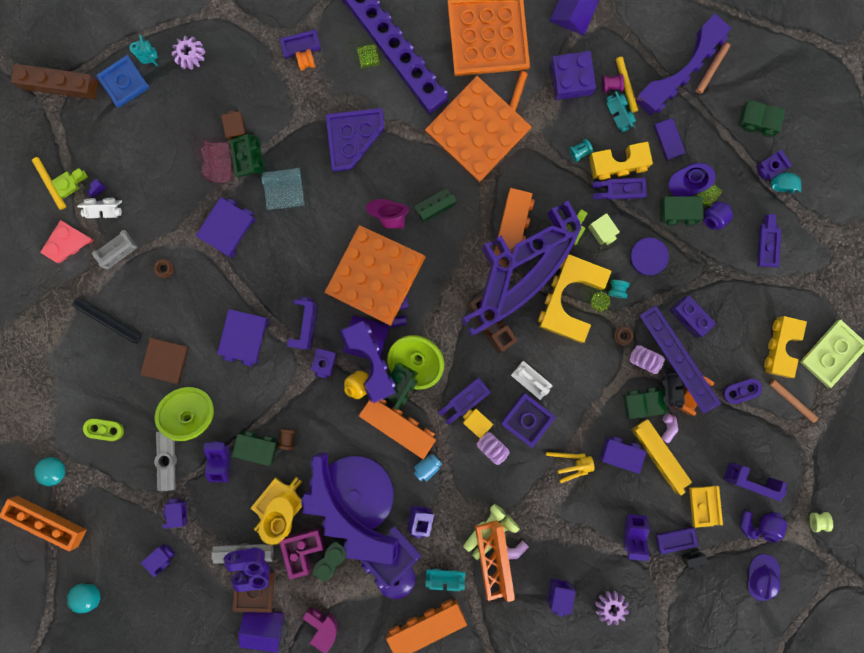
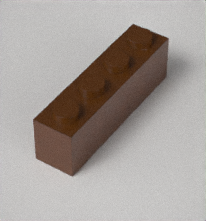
(54, 81)

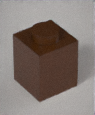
(233, 124)

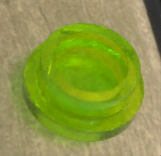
(600, 301)

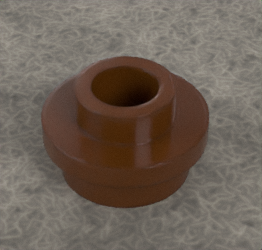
(158, 268)
(629, 335)

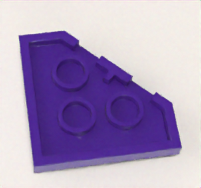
(352, 135)

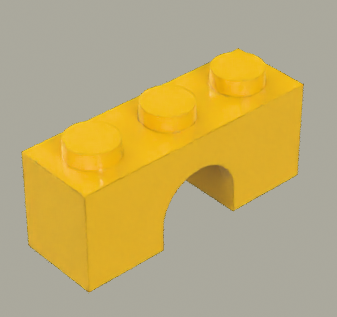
(637, 160)
(778, 361)

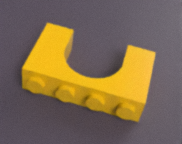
(554, 317)

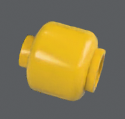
(354, 384)

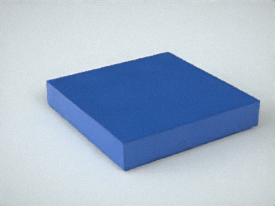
(122, 81)

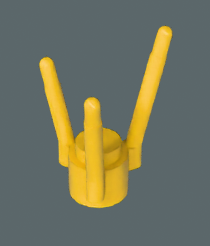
(583, 465)

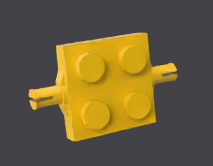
(274, 490)

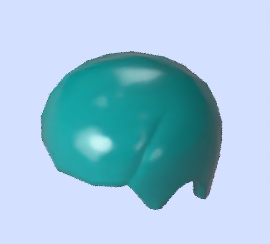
(786, 182)
(49, 471)
(83, 598)

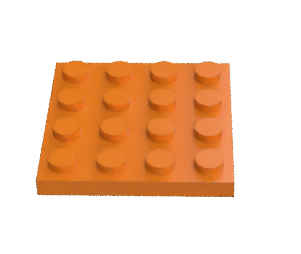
(488, 36)
(478, 129)
(375, 274)

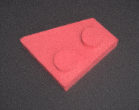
(64, 242)

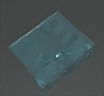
(283, 188)

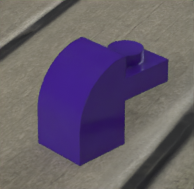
(217, 461)
(635, 537)

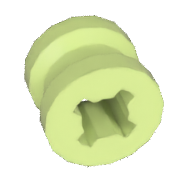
(821, 522)

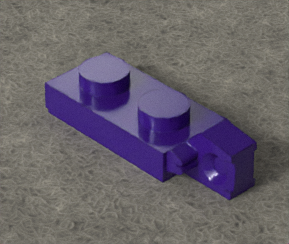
(769, 243)

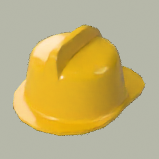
(276, 521)

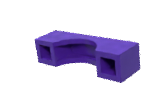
(377, 384)

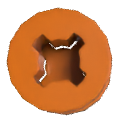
(305, 59)

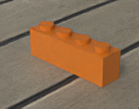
(514, 219)
(398, 427)
(42, 523)
(427, 628)

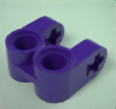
(255, 569)

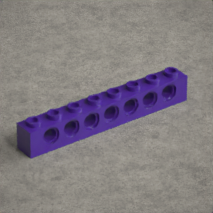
(428, 101)

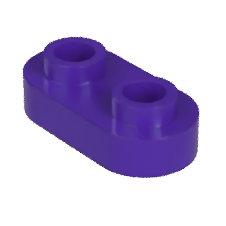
(741, 392)

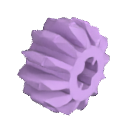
(187, 58)
(647, 359)
(493, 448)
(618, 609)

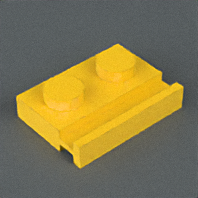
(705, 506)

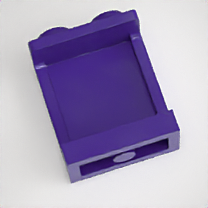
(226, 226)
(308, 324)
(242, 337)
(738, 474)
(389, 574)

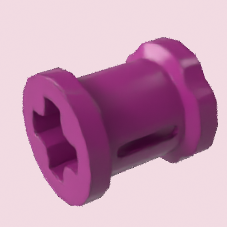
(613, 83)

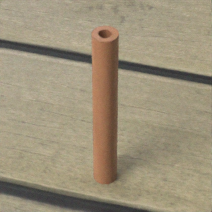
(712, 68)
(794, 401)

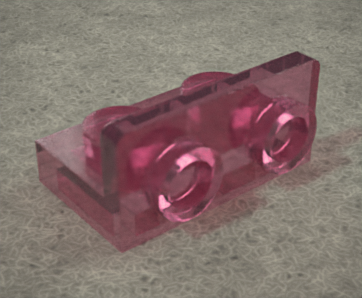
(216, 162)

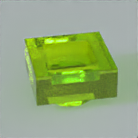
(368, 56)
(710, 195)

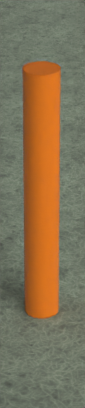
(518, 90)

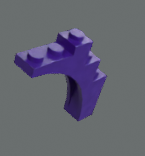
(360, 541)

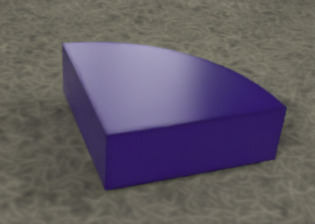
(96, 188)

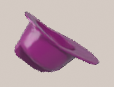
(388, 212)

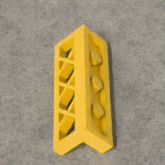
(661, 456)

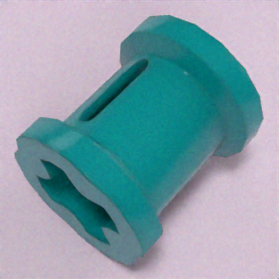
(581, 150)

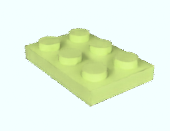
(834, 353)

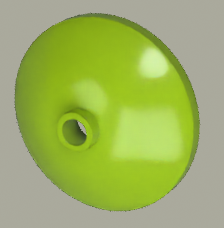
(429, 367)
(178, 407)

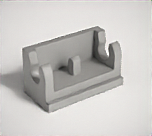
(115, 250)

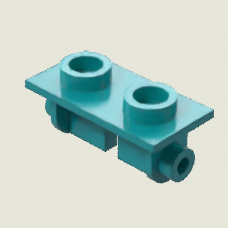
(143, 51)
(618, 104)
(436, 578)

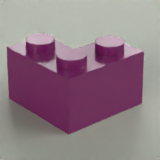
(296, 551)

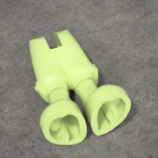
(498, 514)

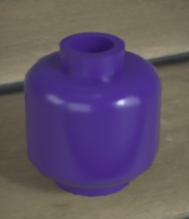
(718, 215)
(772, 527)

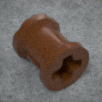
(286, 439)

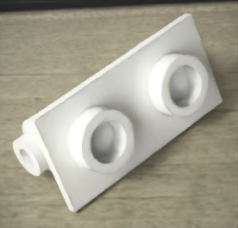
(108, 206)
(531, 380)

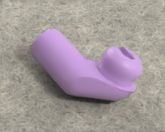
(672, 427)
(515, 553)

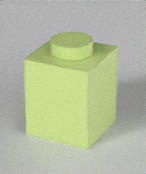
(604, 230)

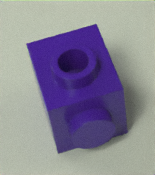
(323, 363)

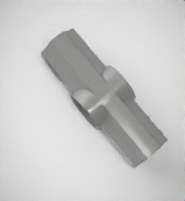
(165, 473)
(220, 551)

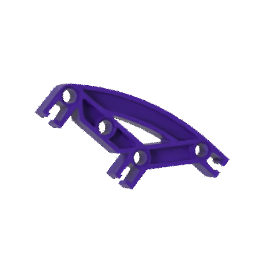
(554, 247)

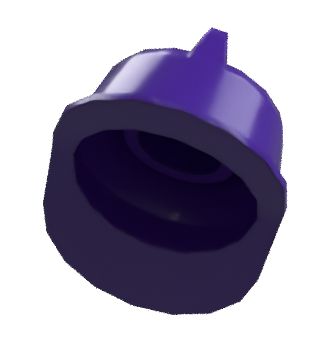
(692, 180)
(764, 577)

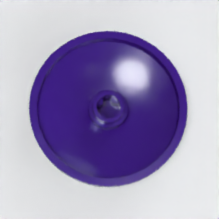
(363, 488)

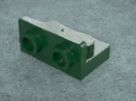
(246, 155)
(435, 205)
(404, 380)

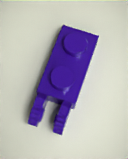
(621, 189)
(466, 399)

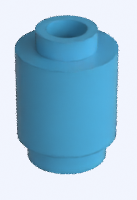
(427, 467)

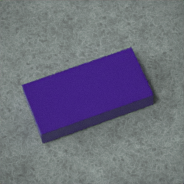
(300, 42)
(669, 139)
(676, 540)

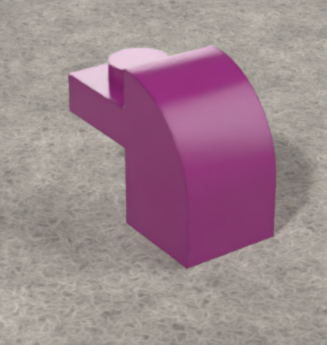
(327, 629)

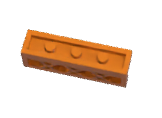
(501, 558)

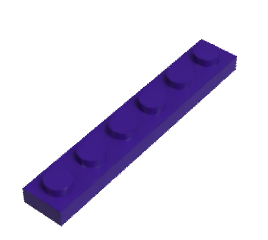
(680, 360)

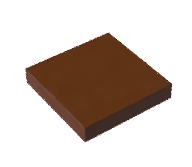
(164, 360)
(255, 599)

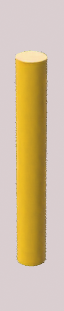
(627, 85)
(47, 180)

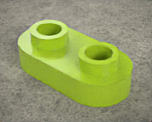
(104, 429)

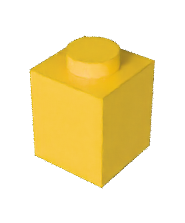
(477, 422)

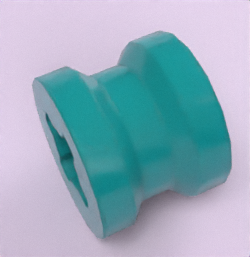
(618, 289)

